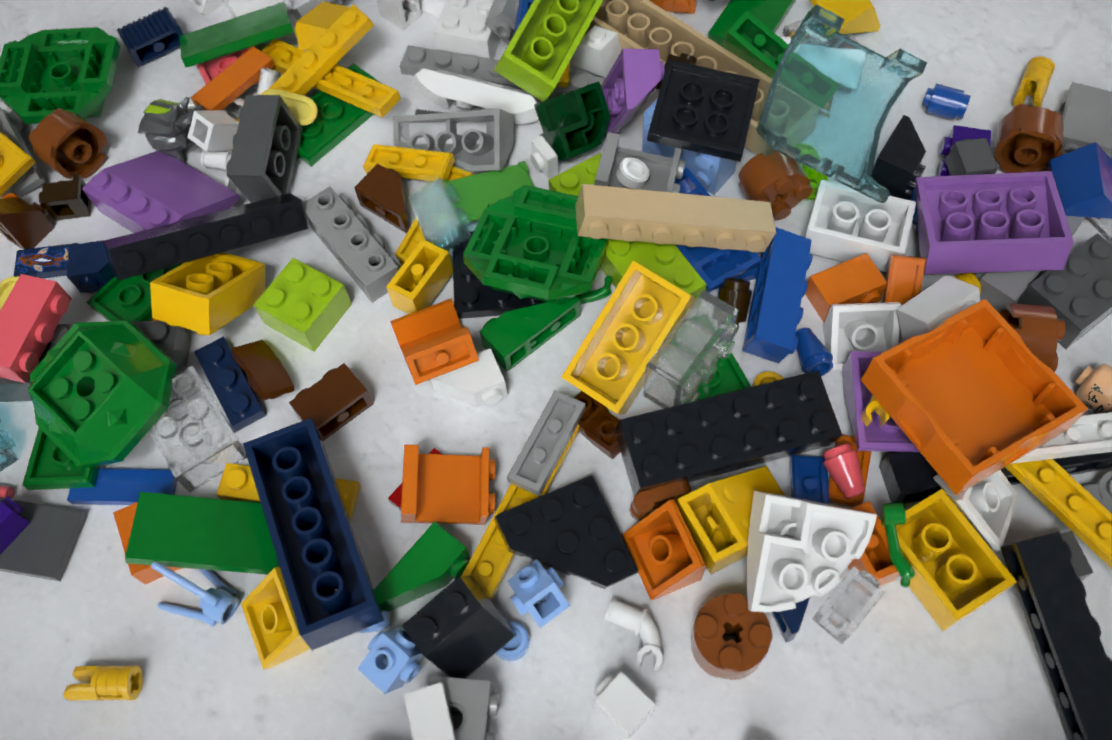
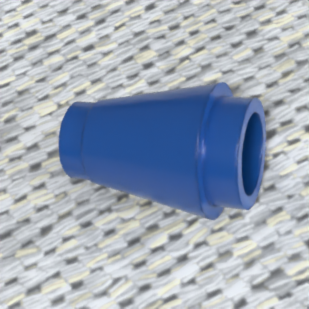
(813, 353)

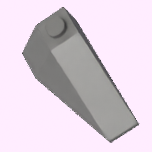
(476, 138)

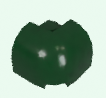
(574, 120)

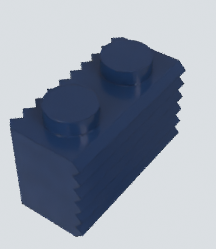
(151, 36)

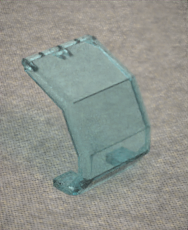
(833, 101)

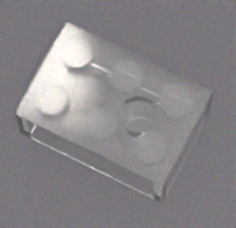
(691, 352)
(195, 433)

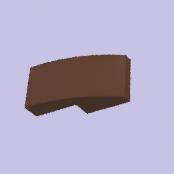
(264, 370)
(599, 426)

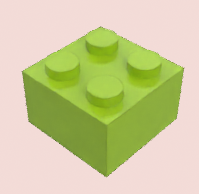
(303, 304)

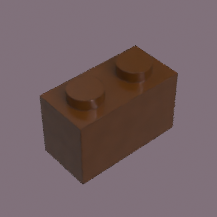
(332, 401)

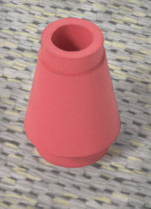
(845, 470)

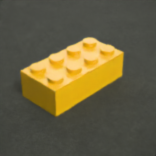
(626, 337)

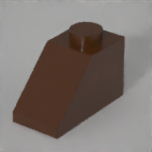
(384, 196)
(23, 223)

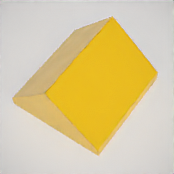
(857, 14)
(273, 621)

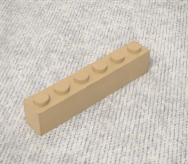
(674, 218)

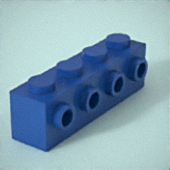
(778, 297)

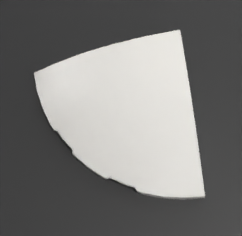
(800, 549)

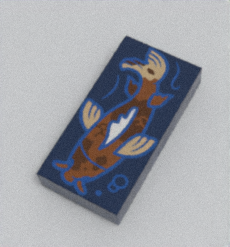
(42, 261)

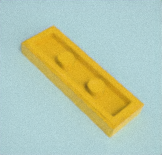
(411, 162)

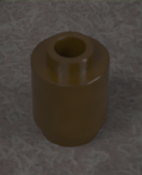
(737, 294)

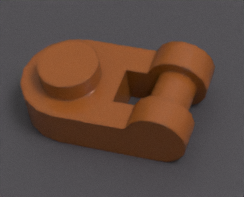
(653, 498)

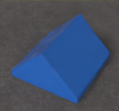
(1084, 181)

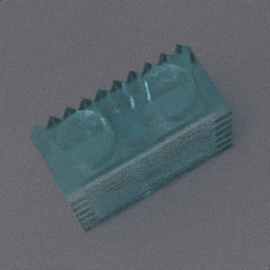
(439, 214)

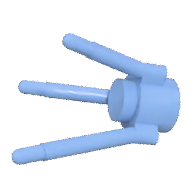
(216, 604)

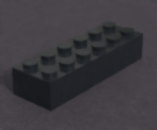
(727, 432)

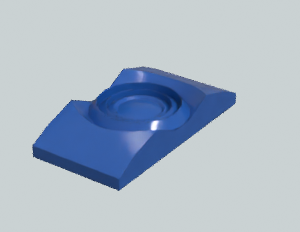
(713, 263)

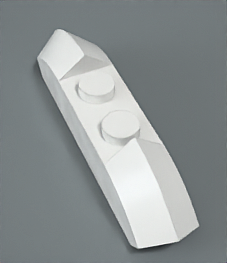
(445, 87)

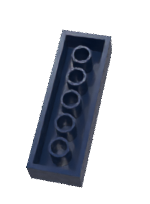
(312, 535)

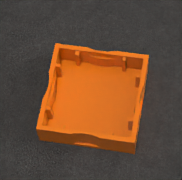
(971, 395)

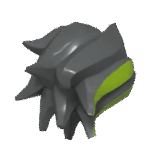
(168, 125)

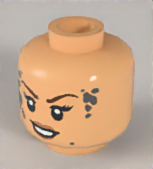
(1096, 388)

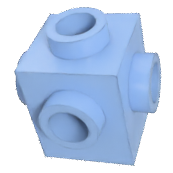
(538, 593)
(391, 660)

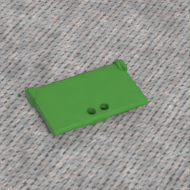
(486, 188)

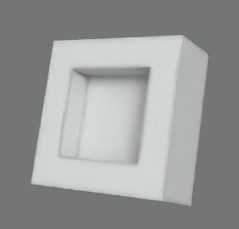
(544, 157)

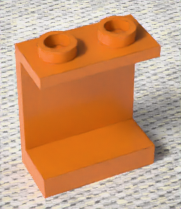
(434, 341)
(446, 488)

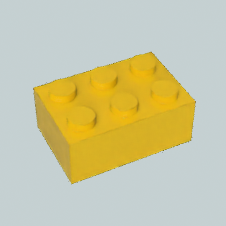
(207, 292)
(950, 561)

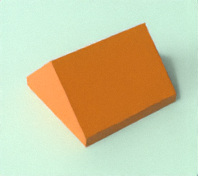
(664, 551)

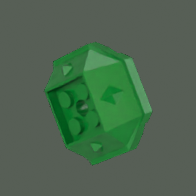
(58, 70)
(533, 247)
(101, 391)

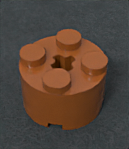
(1028, 139)
(68, 144)
(776, 181)
(1037, 328)
(731, 658)

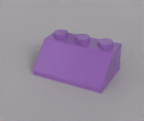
(630, 84)

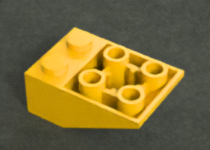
(721, 515)

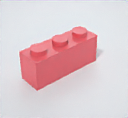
(29, 324)

